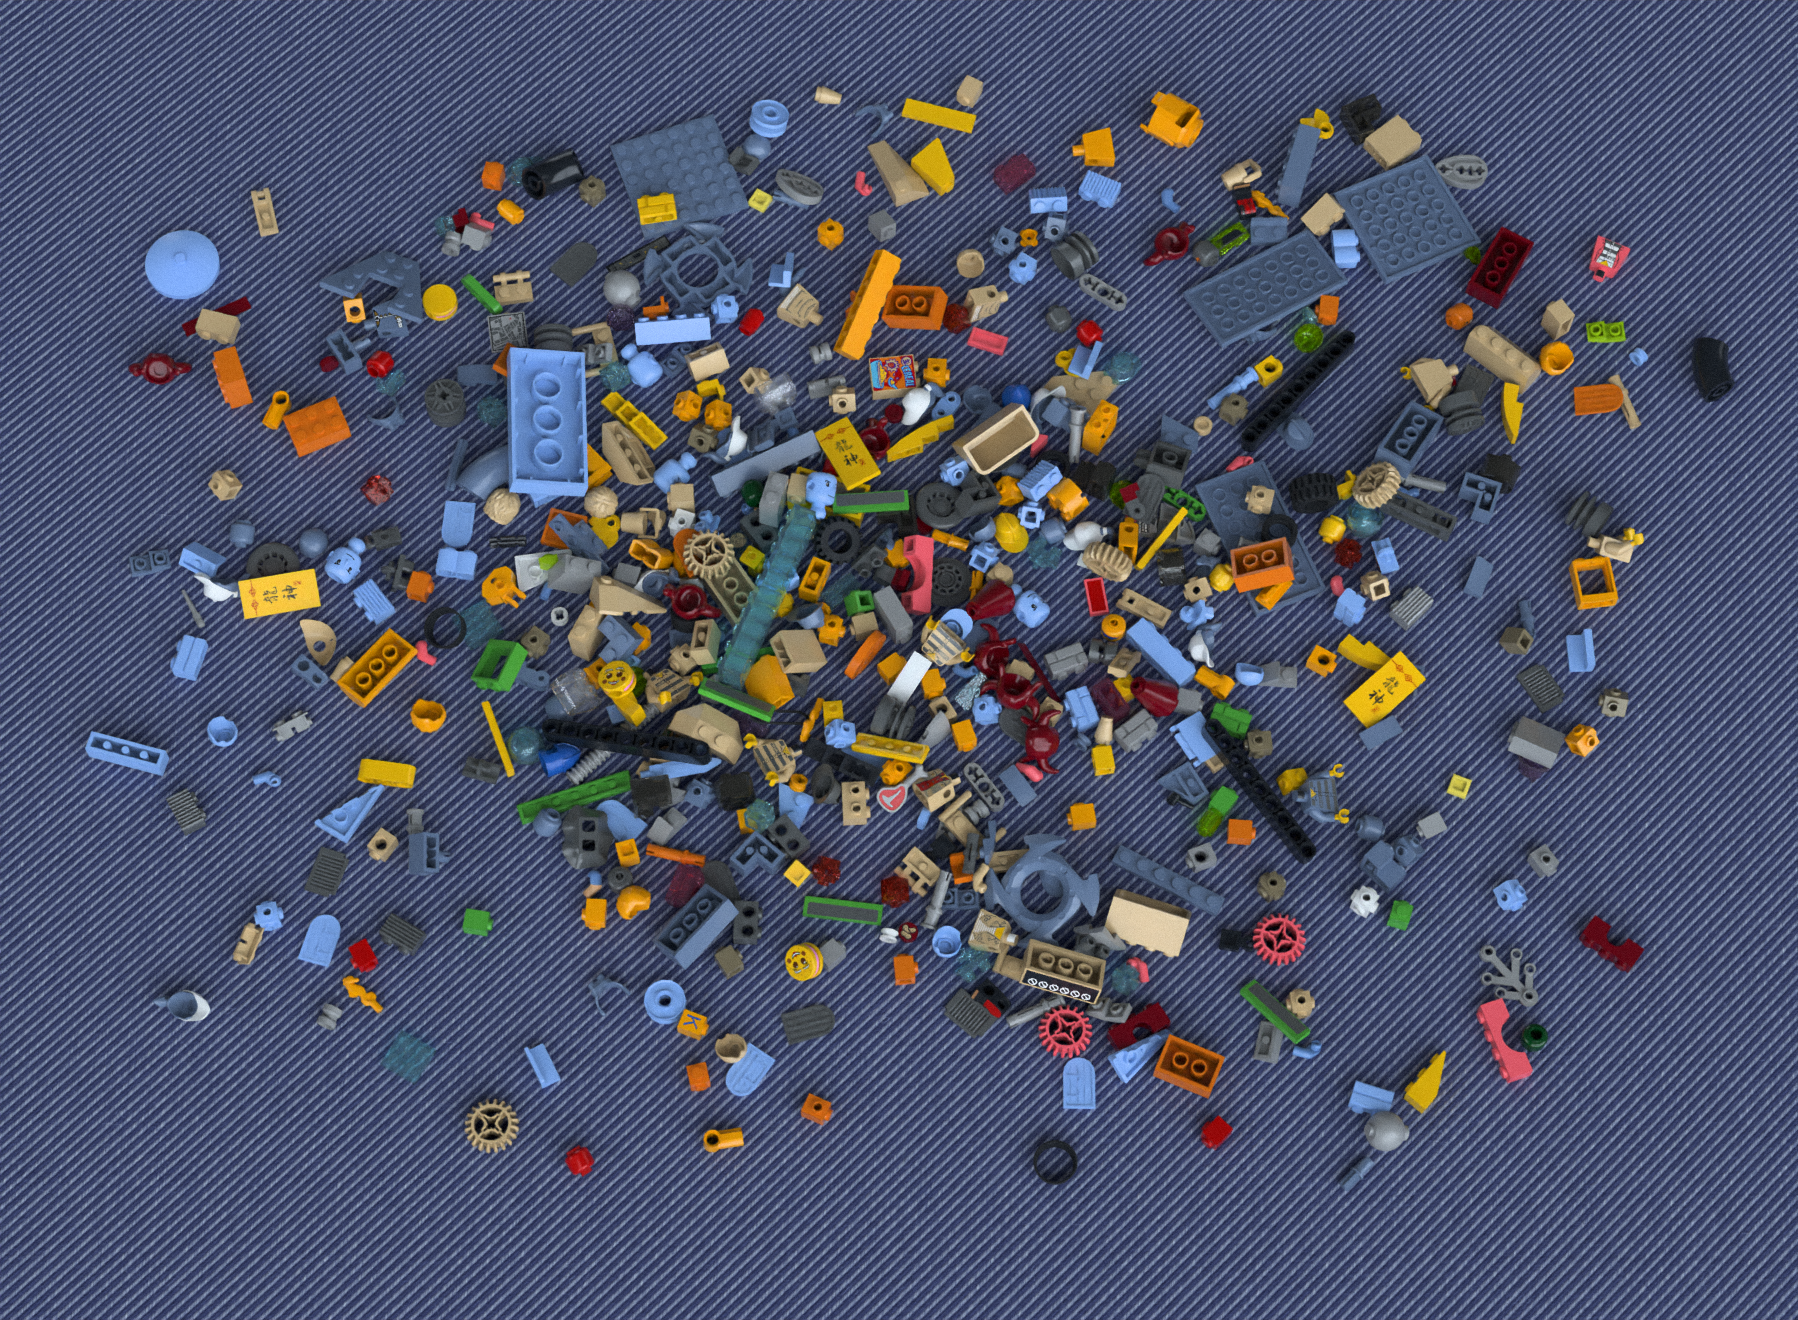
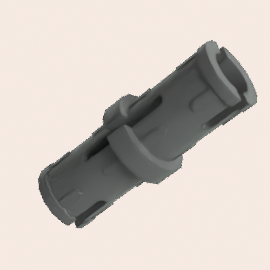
(972, 841)

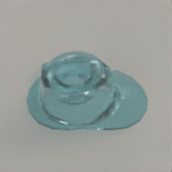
(515, 170)
(1122, 367)

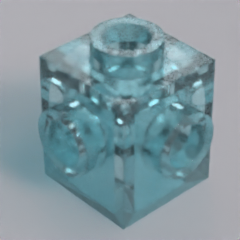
(615, 376)
(491, 411)
(759, 815)
(1124, 985)

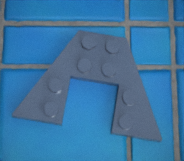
(387, 269)

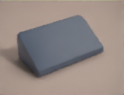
(1478, 577)

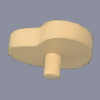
(652, 515)

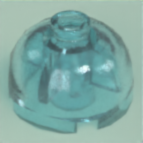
(1364, 521)
(524, 745)

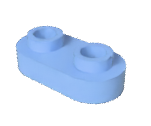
(946, 406)

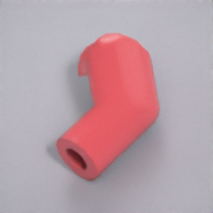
(476, 218)
(1239, 462)

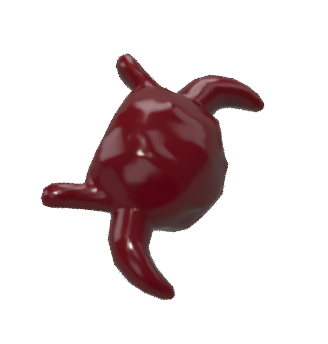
(1170, 244)
(159, 368)
(876, 438)
(690, 601)
(992, 652)
(1014, 691)
(1041, 740)

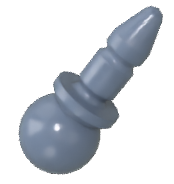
(784, 291)

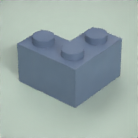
(1059, 413)
(1483, 493)
(622, 638)
(757, 851)
(1381, 867)

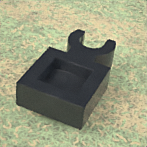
(942, 848)
(1232, 940)

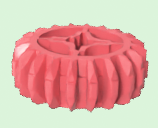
(1286, 942)
(1071, 1046)

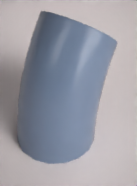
(486, 473)

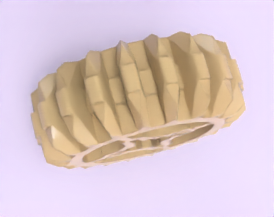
(1376, 485)
(723, 560)
(1107, 561)
(485, 1131)

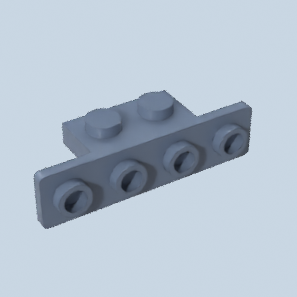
(580, 540)

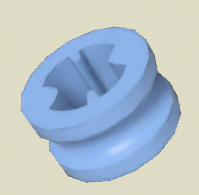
(1638, 356)

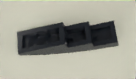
(841, 761)

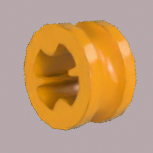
(798, 782)

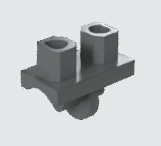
(870, 558)
(402, 566)
(799, 684)
(481, 770)
(1087, 946)

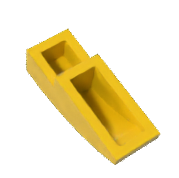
(1511, 411)
(1363, 655)
(630, 709)

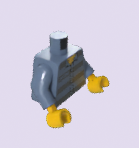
(1319, 797)

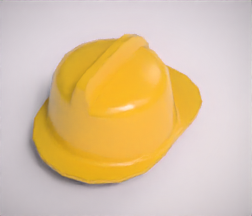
(1010, 533)

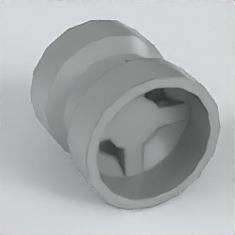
(452, 243)
(820, 353)
(976, 812)
(329, 1016)

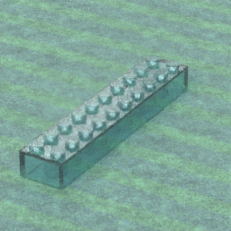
(766, 597)

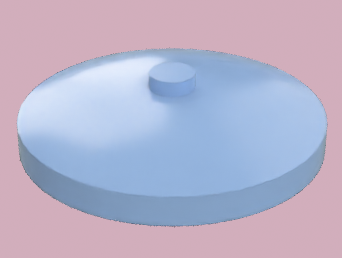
(182, 264)

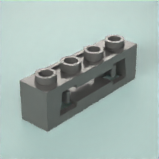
(1420, 515)

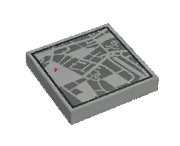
(507, 328)

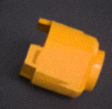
(1174, 121)

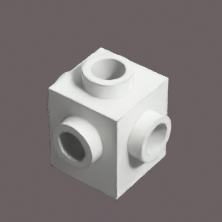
(680, 521)
(1361, 906)

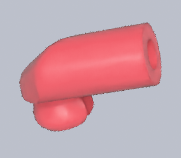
(860, 186)
(1337, 585)
(423, 654)
(1030, 771)
(1141, 967)

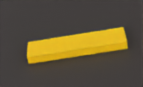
(938, 115)
(1157, 543)
(498, 738)
(890, 748)

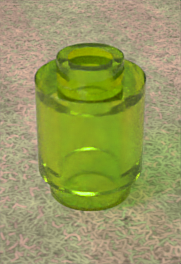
(1209, 822)

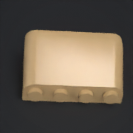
(1502, 357)
(997, 439)
(1148, 922)

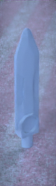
(678, 769)

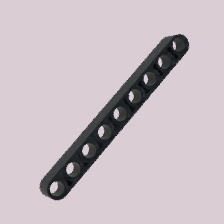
(1295, 398)
(634, 747)
(1259, 800)

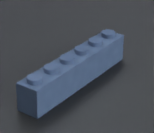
(760, 464)

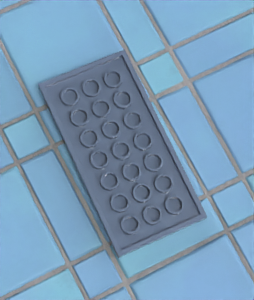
(1265, 288)
(1230, 519)

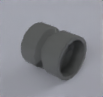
(1109, 648)

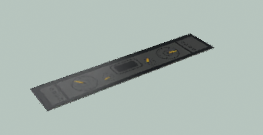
(639, 254)

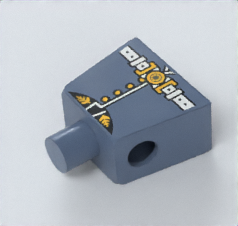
(386, 323)

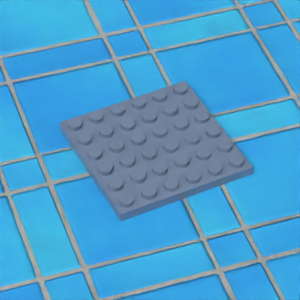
(685, 162)
(1406, 210)

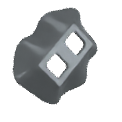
(575, 835)

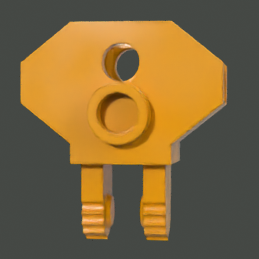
(502, 588)

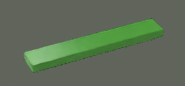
(577, 795)

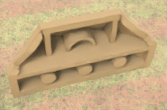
(626, 454)
(712, 727)

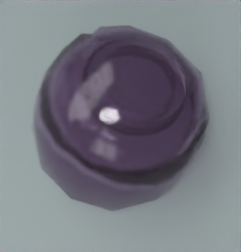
(620, 317)

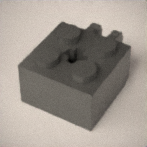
(1165, 461)

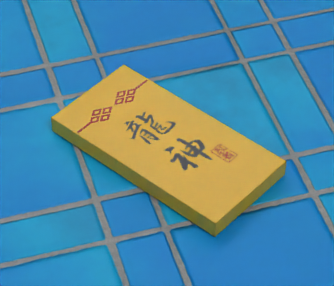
(847, 453)
(279, 593)
(1384, 690)

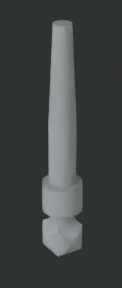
(196, 616)

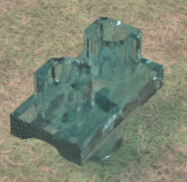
(1041, 556)
(980, 960)

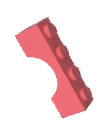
(920, 554)
(1513, 1064)

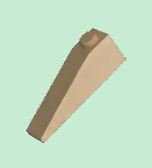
(898, 176)
(614, 598)

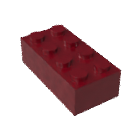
(1499, 267)

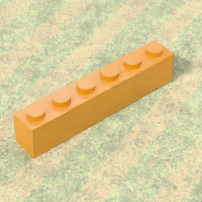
(867, 304)

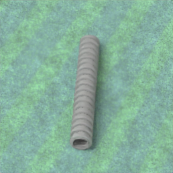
(597, 756)

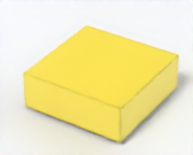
(760, 200)
(1459, 786)

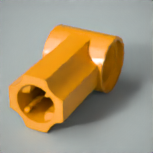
(276, 411)
(1218, 684)
(725, 1138)

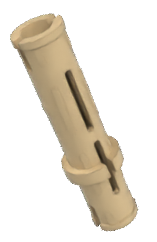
(1626, 406)

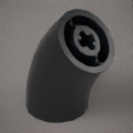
(552, 174)
(1711, 368)

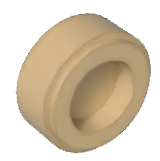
(1202, 425)

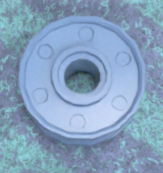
(769, 118)
(661, 990)

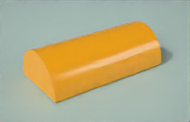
(376, 668)

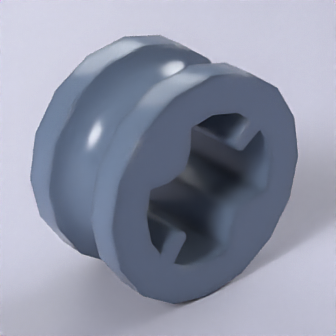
(1081, 742)

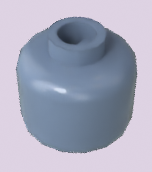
(1053, 530)
(242, 533)
(547, 822)
(1369, 828)

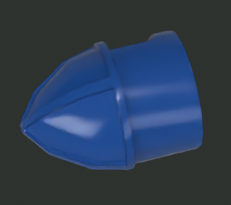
(1016, 393)
(559, 758)

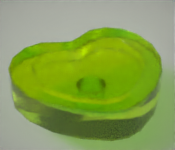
(1473, 254)

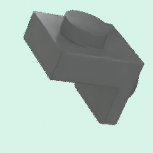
(742, 162)

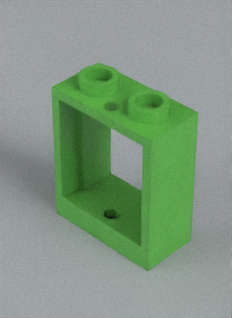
(489, 660)

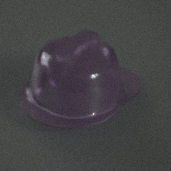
(1531, 769)

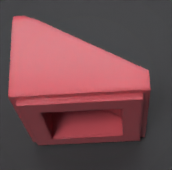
(1038, 445)

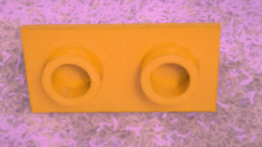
(1271, 594)

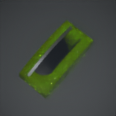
(1230, 237)

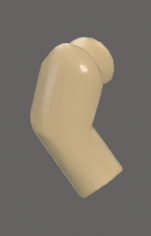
(978, 884)

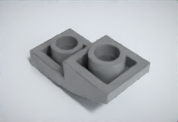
(596, 353)
(1109, 1011)

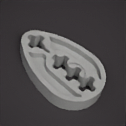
(1465, 162)
(799, 187)

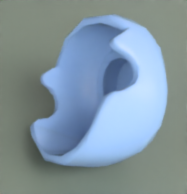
(1248, 674)
(222, 732)
(946, 941)

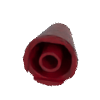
(991, 601)
(1155, 695)

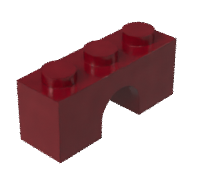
(1622, 956)
(1151, 1018)

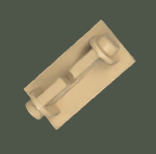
(245, 952)

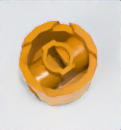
(1067, 499)

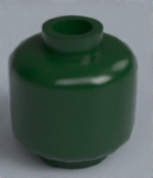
(752, 492)
(1534, 1037)

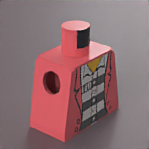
(1607, 258)

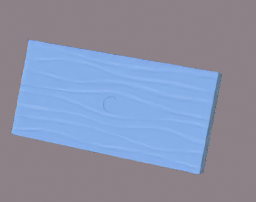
(547, 422)

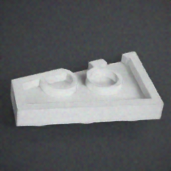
(529, 571)

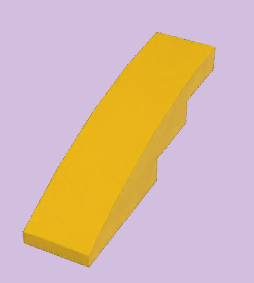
(634, 420)
(914, 442)

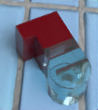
(452, 223)

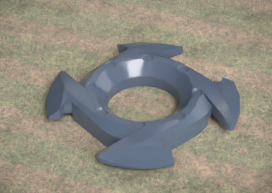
(704, 242)
(1041, 858)

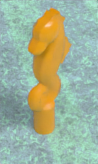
(1264, 202)
(809, 723)
(355, 990)

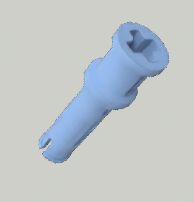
(1239, 383)

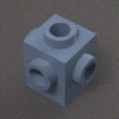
(1055, 227)
(1005, 235)
(700, 793)
(1407, 850)

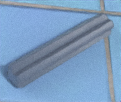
(456, 464)

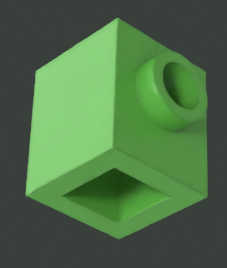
(859, 602)
(1223, 800)
(1400, 914)
(477, 922)

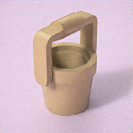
(1238, 175)
(637, 523)

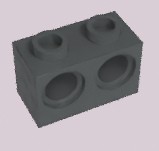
(756, 533)
(792, 835)
(743, 922)

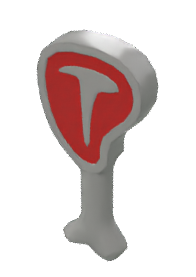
(894, 796)

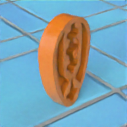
(865, 654)

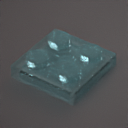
(480, 624)
(408, 1057)

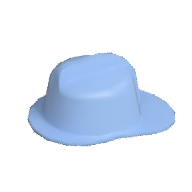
(958, 622)

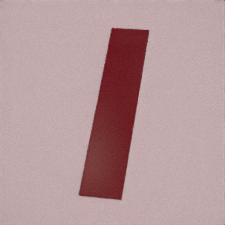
(233, 308)
(1039, 672)

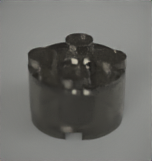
(1501, 470)
(1171, 567)
(734, 791)

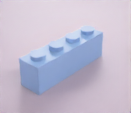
(672, 329)
(1160, 653)
(127, 753)

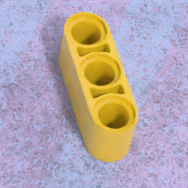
(386, 773)

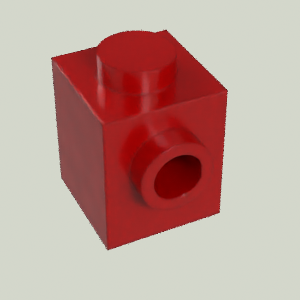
(362, 956)
(1215, 1132)

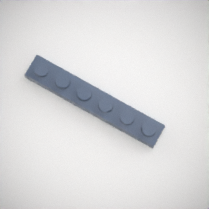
(1168, 880)

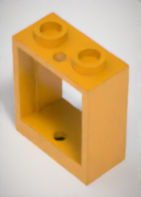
(1101, 423)
(1593, 600)

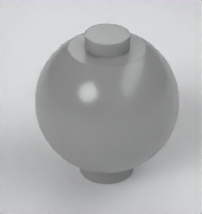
(622, 288)
(1386, 1131)

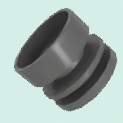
(1074, 255)
(553, 337)
(449, 411)
(1461, 413)
(1589, 515)
(893, 719)

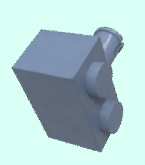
(346, 351)
(425, 854)

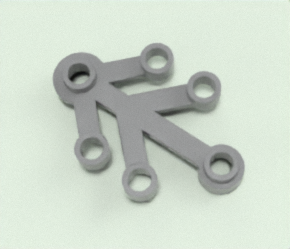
(1510, 978)

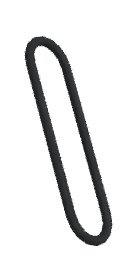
(782, 723)

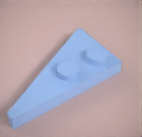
(794, 805)
(345, 820)
(1132, 1058)

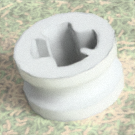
(558, 610)
(889, 935)

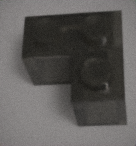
(1358, 117)
(1095, 479)
(904, 519)
(649, 793)

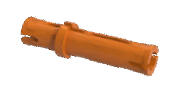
(684, 857)

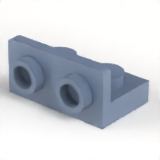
(1268, 230)

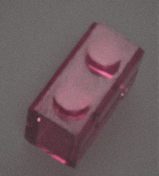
(1014, 173)
(1110, 700)
(684, 885)

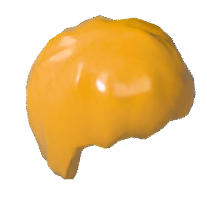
(1555, 358)
(427, 715)
(632, 900)

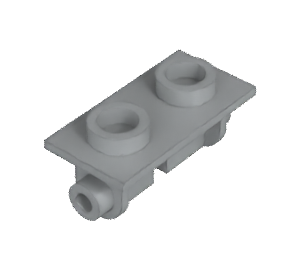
(824, 386)
(298, 721)

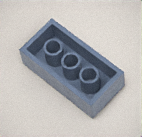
(1297, 165)
(1409, 438)
(695, 926)

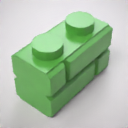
(1233, 720)

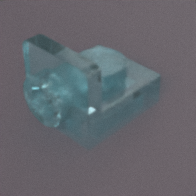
(392, 384)

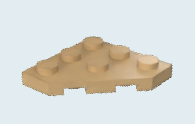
(1084, 391)

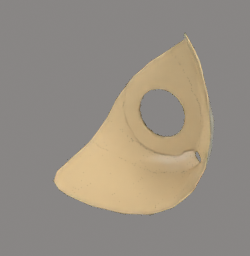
(319, 631)

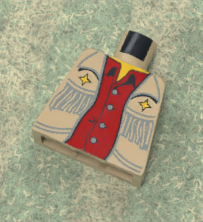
(936, 788)

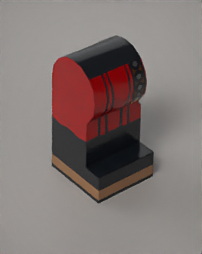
(1243, 201)
(991, 998)

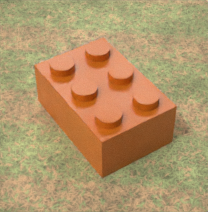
(915, 307)
(231, 377)
(316, 426)
(1262, 564)
(1188, 1066)

